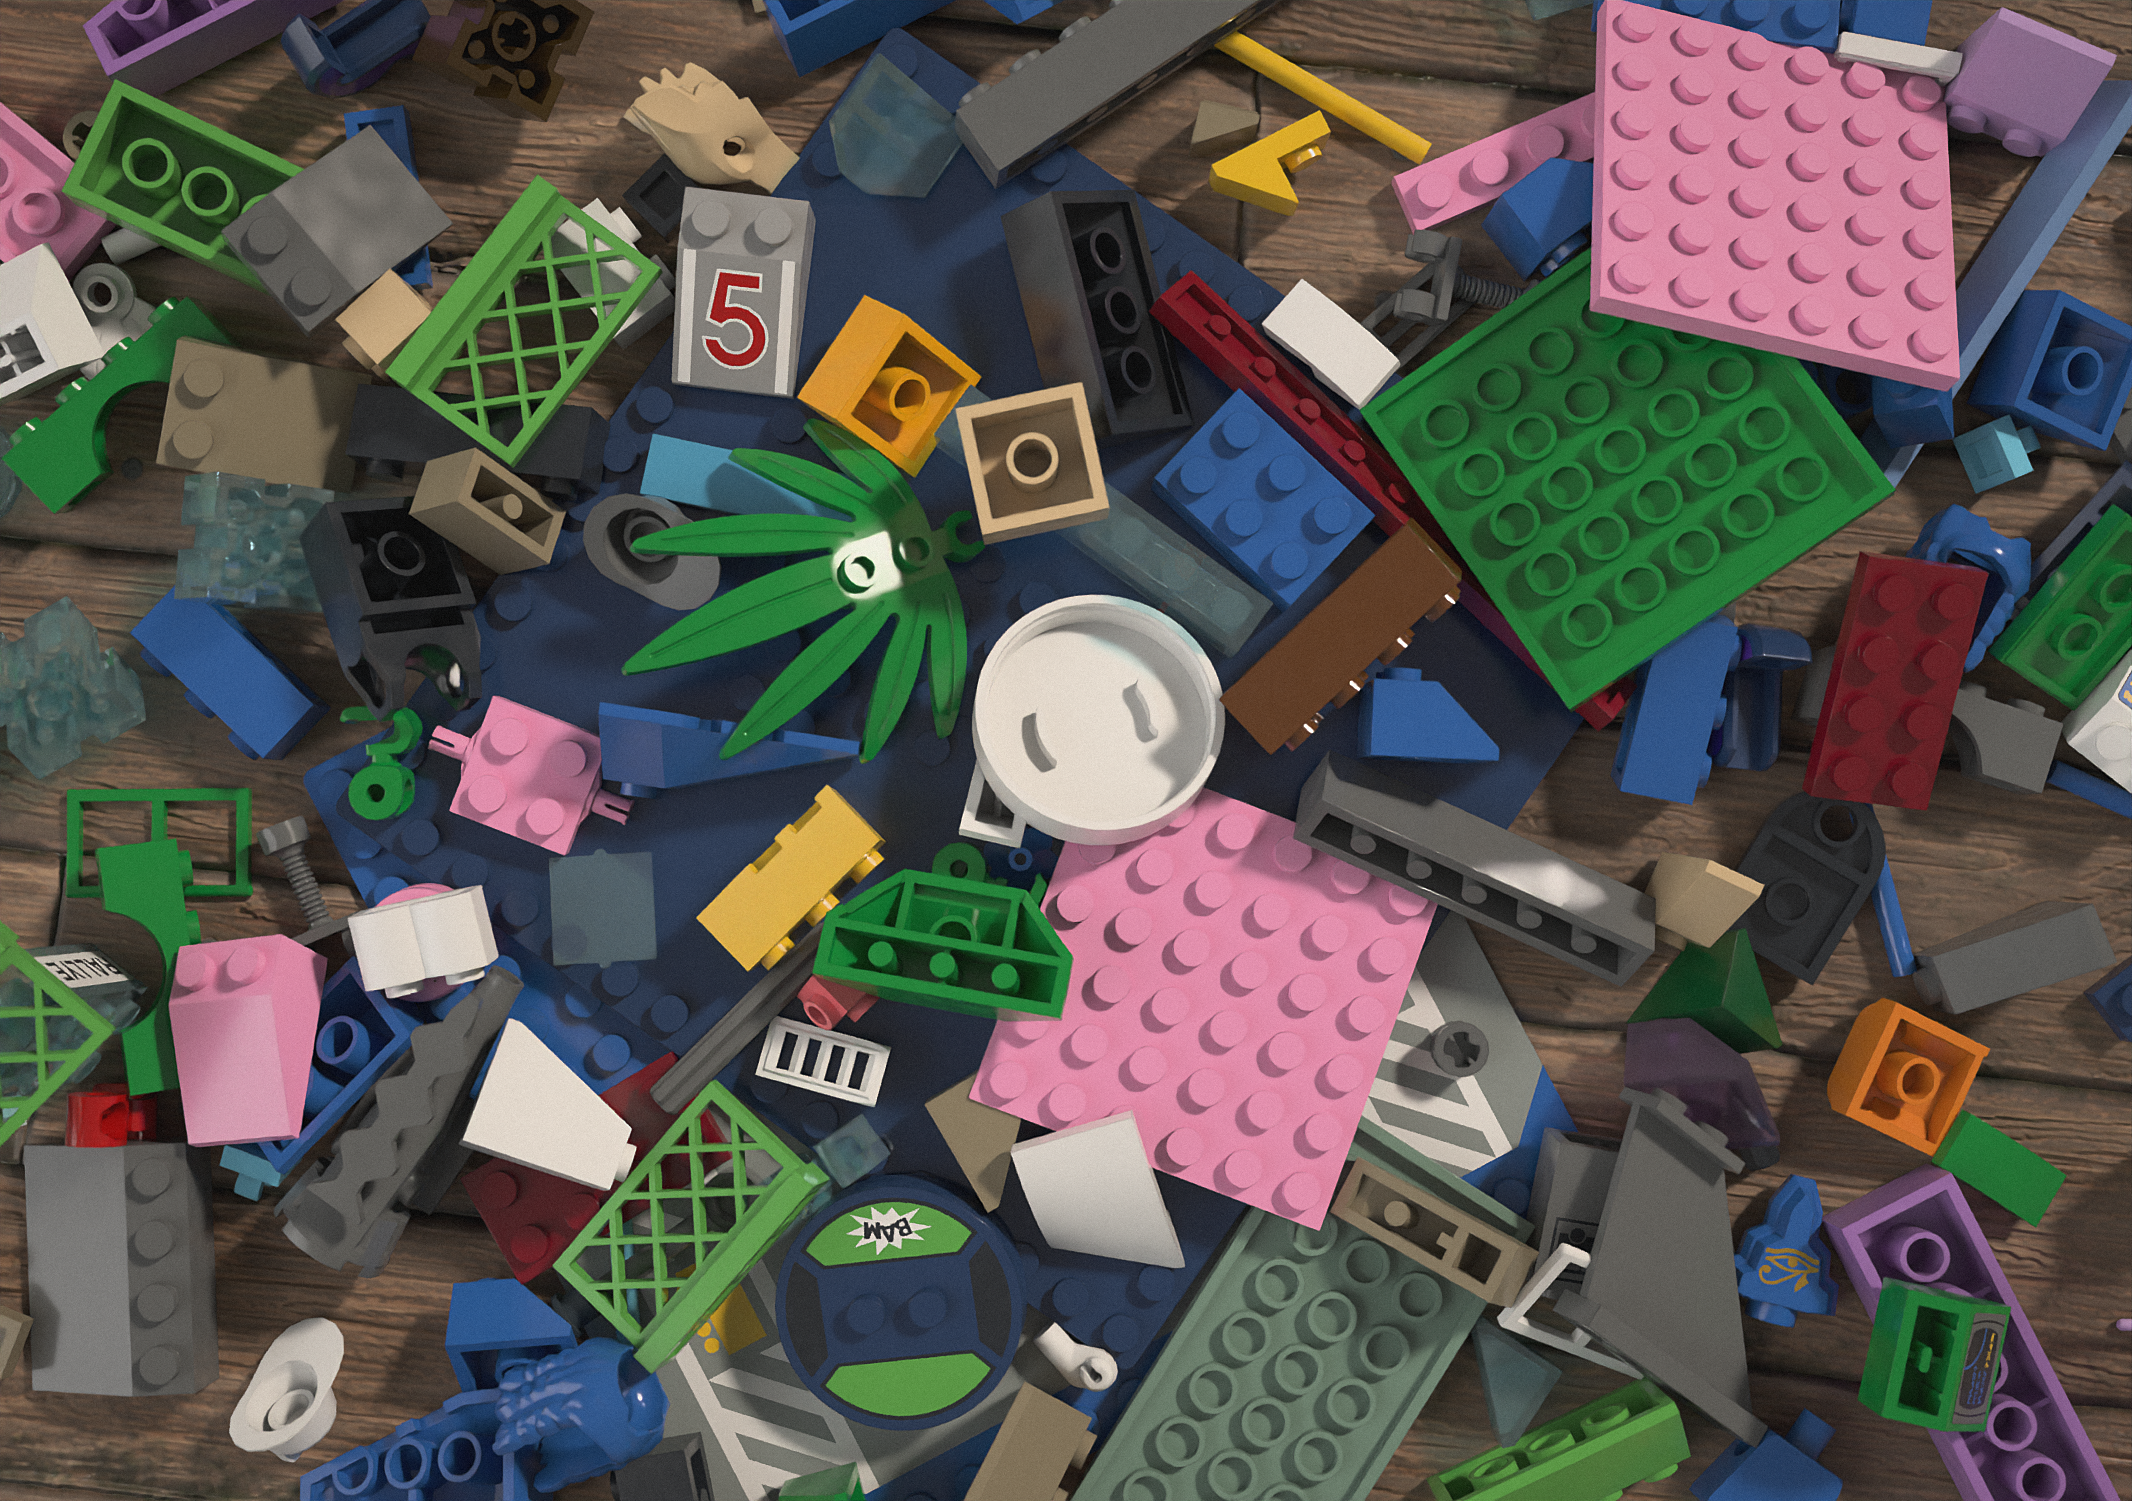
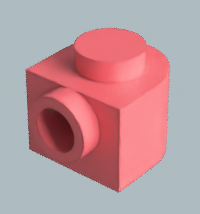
(830, 1002)

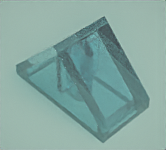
(1512, 1379)

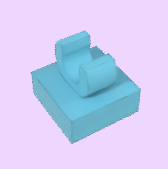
(1996, 453)
(253, 1169)

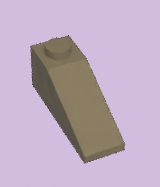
(1435, 1233)

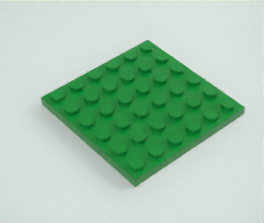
(1619, 474)

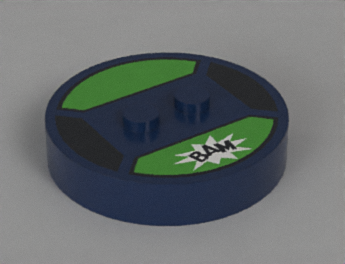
(901, 1302)

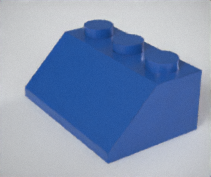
(353, 1047)

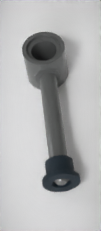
(579, 1311)

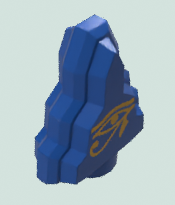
(1783, 1261)

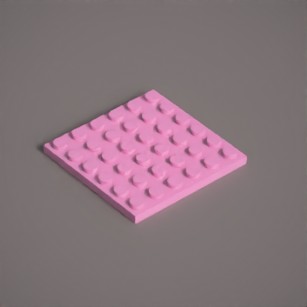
(1772, 197)
(1222, 999)

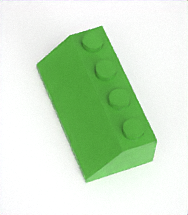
(1579, 1454)

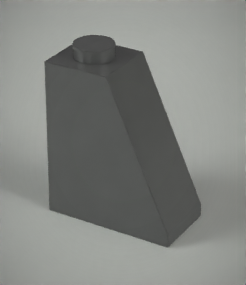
(2012, 956)

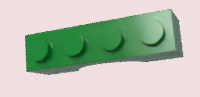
(67, 451)
(147, 887)

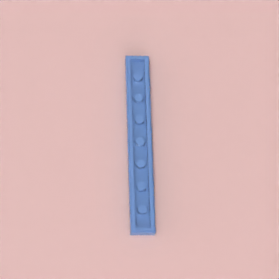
(2023, 243)

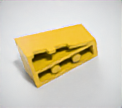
(793, 881)

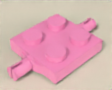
(530, 775)

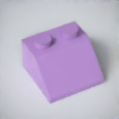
(2023, 83)

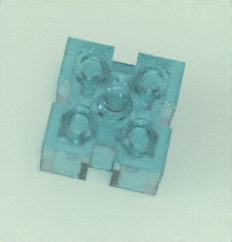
(248, 543)
(63, 689)

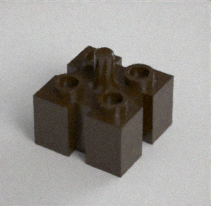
(506, 50)

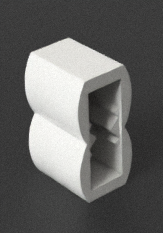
(422, 940)

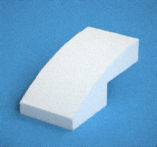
(1331, 343)

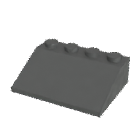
(121, 1268)

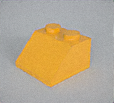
(888, 384)

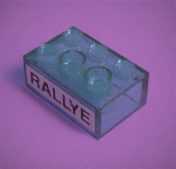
(89, 975)

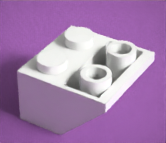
(40, 325)

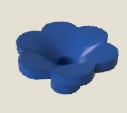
(1038, 854)

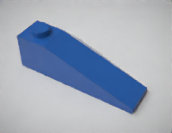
(681, 751)
(433, 1460)

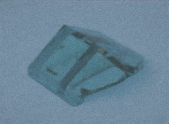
(892, 134)

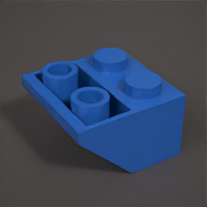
(1544, 217)

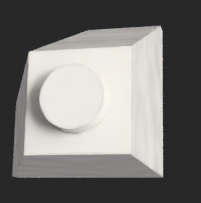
(546, 1116)

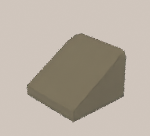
(1221, 127)

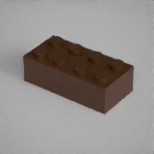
(1341, 636)

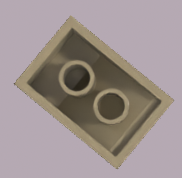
(259, 415)

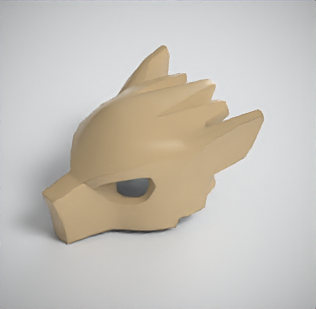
(696, 118)

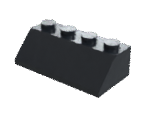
(1087, 309)

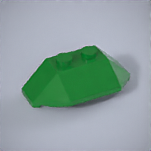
(948, 948)

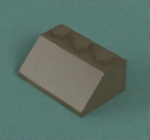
(1033, 1450)

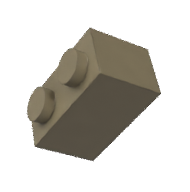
(487, 511)

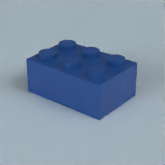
(1261, 500)

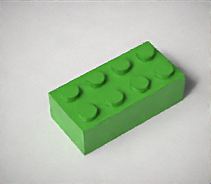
(172, 178)

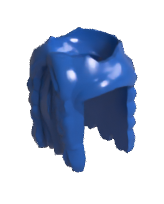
(1972, 543)
(588, 1405)

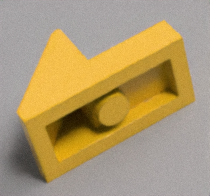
(1257, 171)

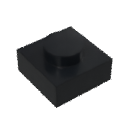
(660, 197)

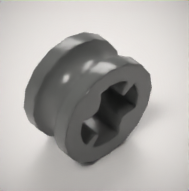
(1471, 1035)

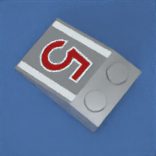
(741, 291)

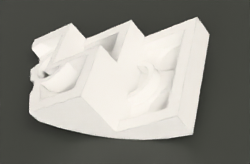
(1098, 1192)

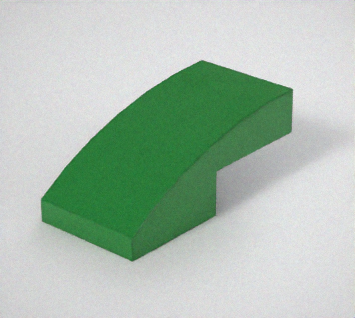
(1999, 1168)

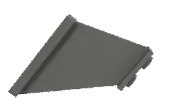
(1665, 1266)

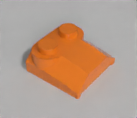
(1904, 1075)

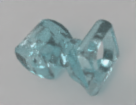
(844, 1157)

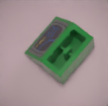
(1933, 1357)

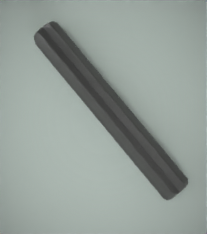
(738, 1026)

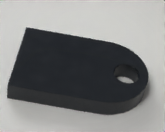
(1808, 882)

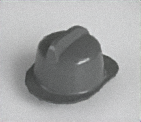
(665, 579)

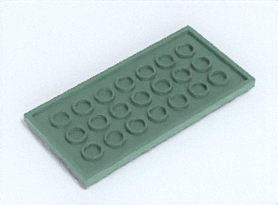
(1297, 1357)

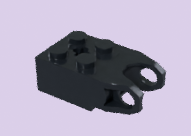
(393, 602)

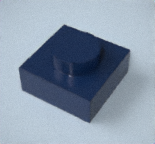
(2113, 999)

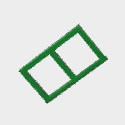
(160, 800)

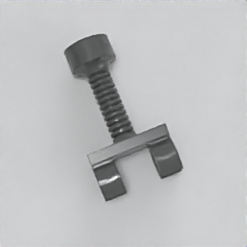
(1434, 307)
(287, 843)

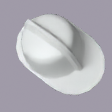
(291, 1392)

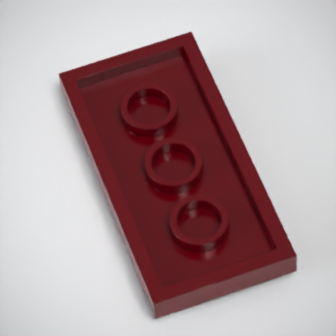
(1894, 680)
(541, 1214)

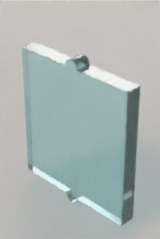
(603, 908)

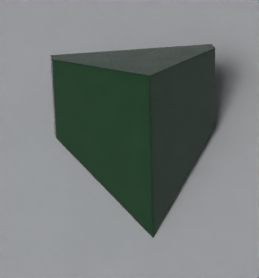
(1717, 991)

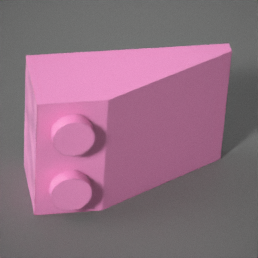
(245, 1037)

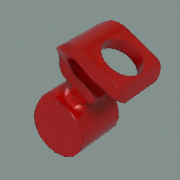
(109, 1116)

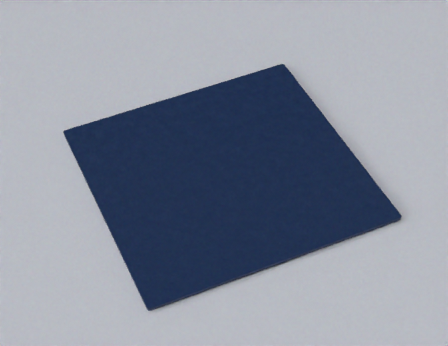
(566, 630)

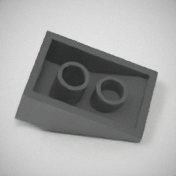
(335, 230)

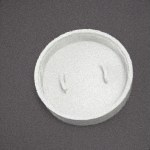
(1097, 719)

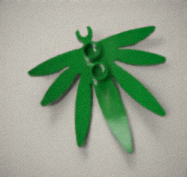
(875, 565)

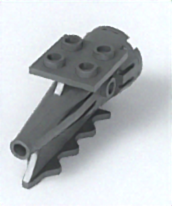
(400, 1139)

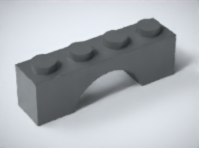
(1995, 741)

